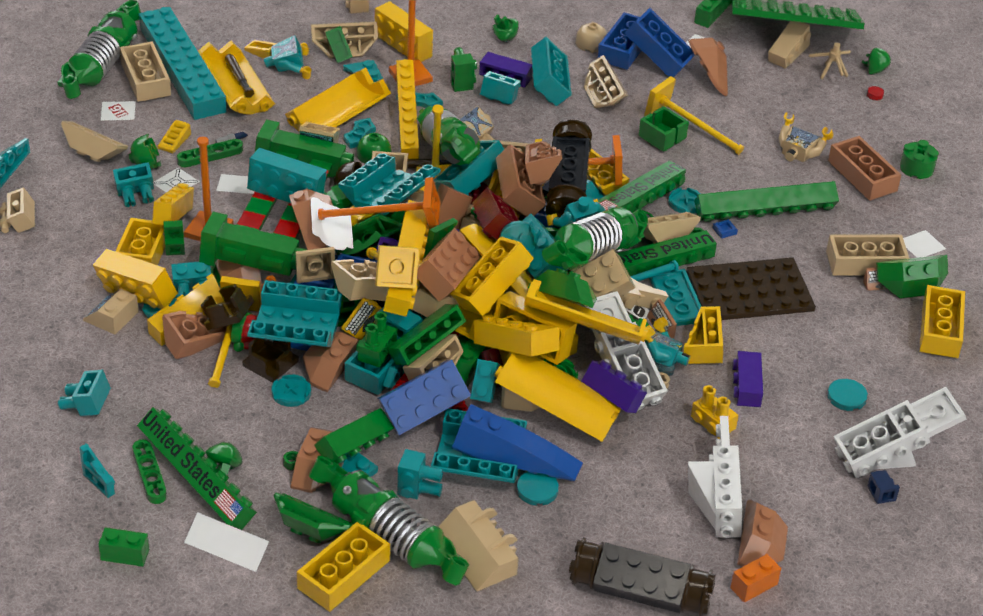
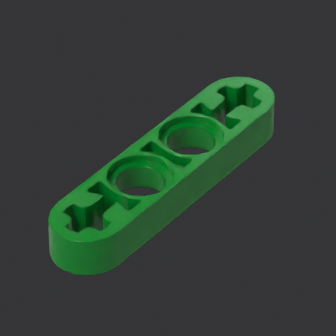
(228, 148)
(150, 471)

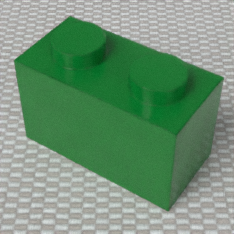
(123, 546)

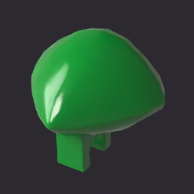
(505, 28)
(877, 61)
(225, 455)

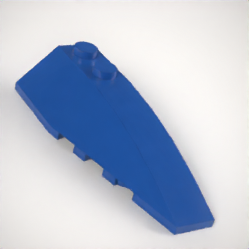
(500, 440)

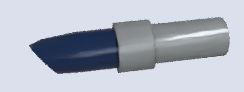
(239, 135)

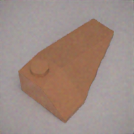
(713, 60)
(187, 334)

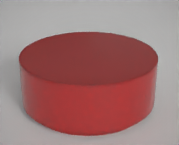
(875, 93)

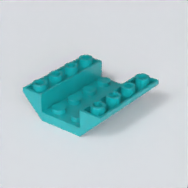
(382, 184)
(297, 314)
(459, 463)

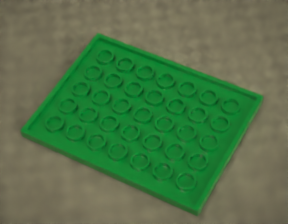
(799, 13)

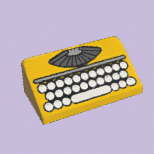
(361, 317)

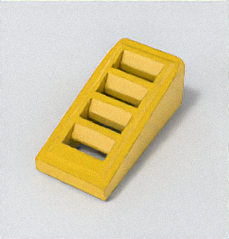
(263, 49)
(176, 135)

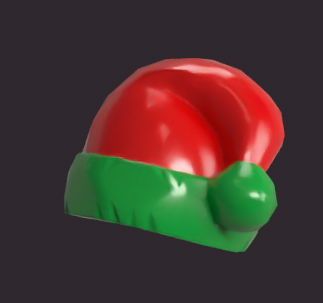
(239, 332)

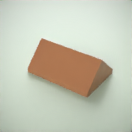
(453, 204)

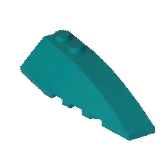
(12, 158)

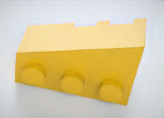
(706, 337)

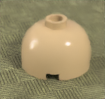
(590, 36)

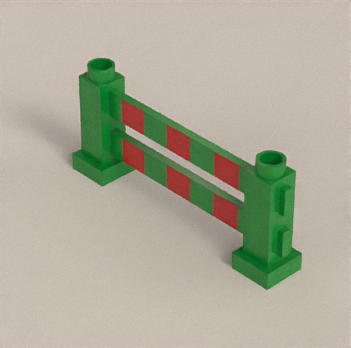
(246, 242)

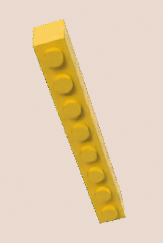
(407, 108)
(412, 234)

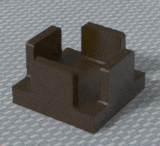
(226, 312)
(270, 358)

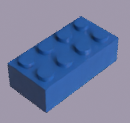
(660, 43)
(616, 44)
(424, 396)

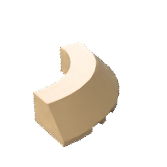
(358, 282)

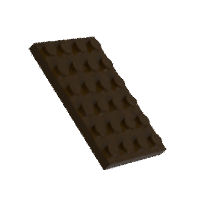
(752, 288)

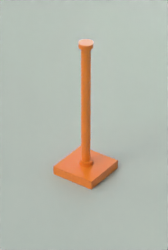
(421, 74)
(614, 160)
(430, 205)
(194, 229)

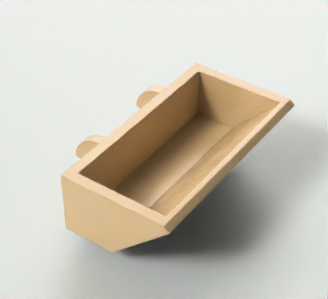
(481, 544)

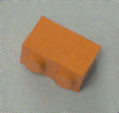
(755, 578)

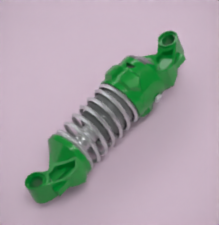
(595, 236)

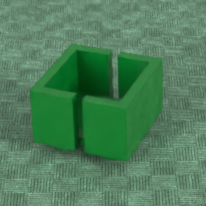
(663, 128)

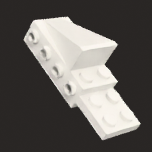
(627, 356)
(893, 434)
(717, 485)

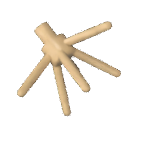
(834, 55)

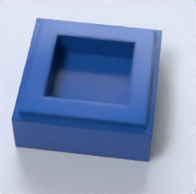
(725, 228)

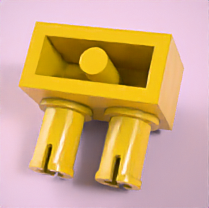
(710, 408)

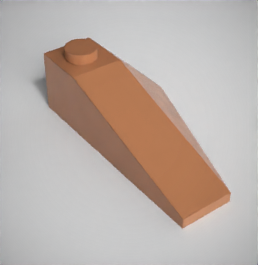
(541, 161)
(302, 207)

